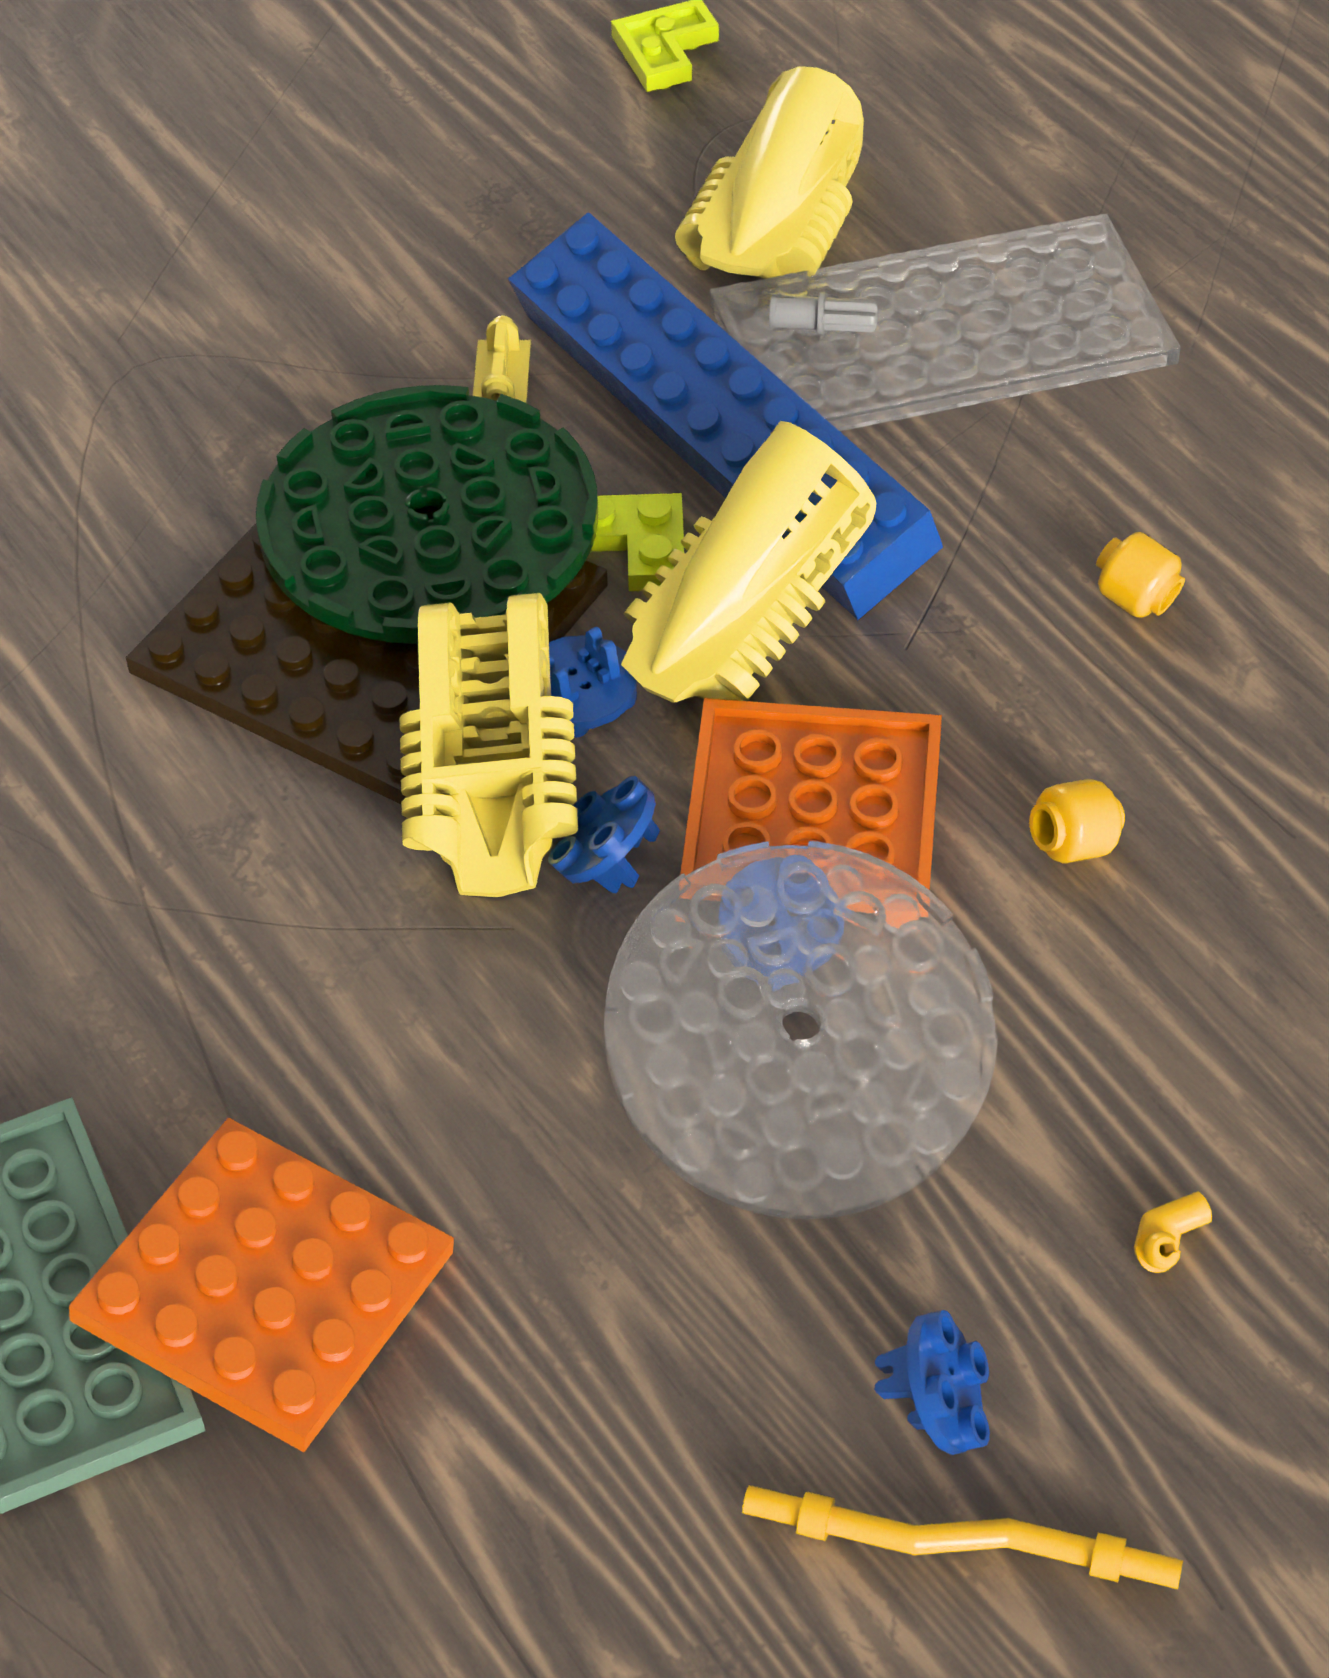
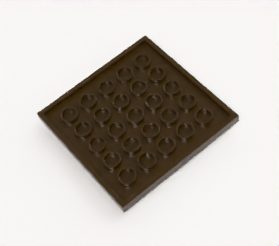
(296, 680)

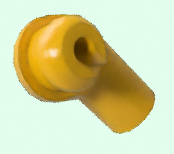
(1162, 1228)

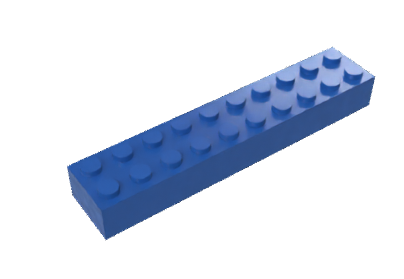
(705, 391)

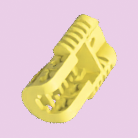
(785, 188)
(743, 580)
(487, 747)

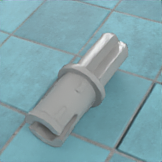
(823, 313)

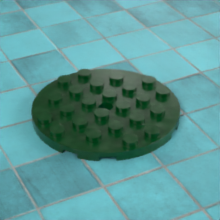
(344, 501)

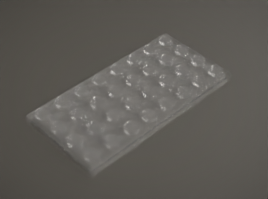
(961, 323)

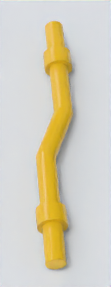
(1105, 1556)

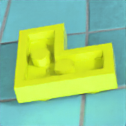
(656, 41)
(646, 527)

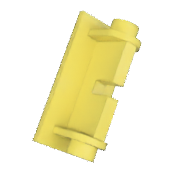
(502, 362)

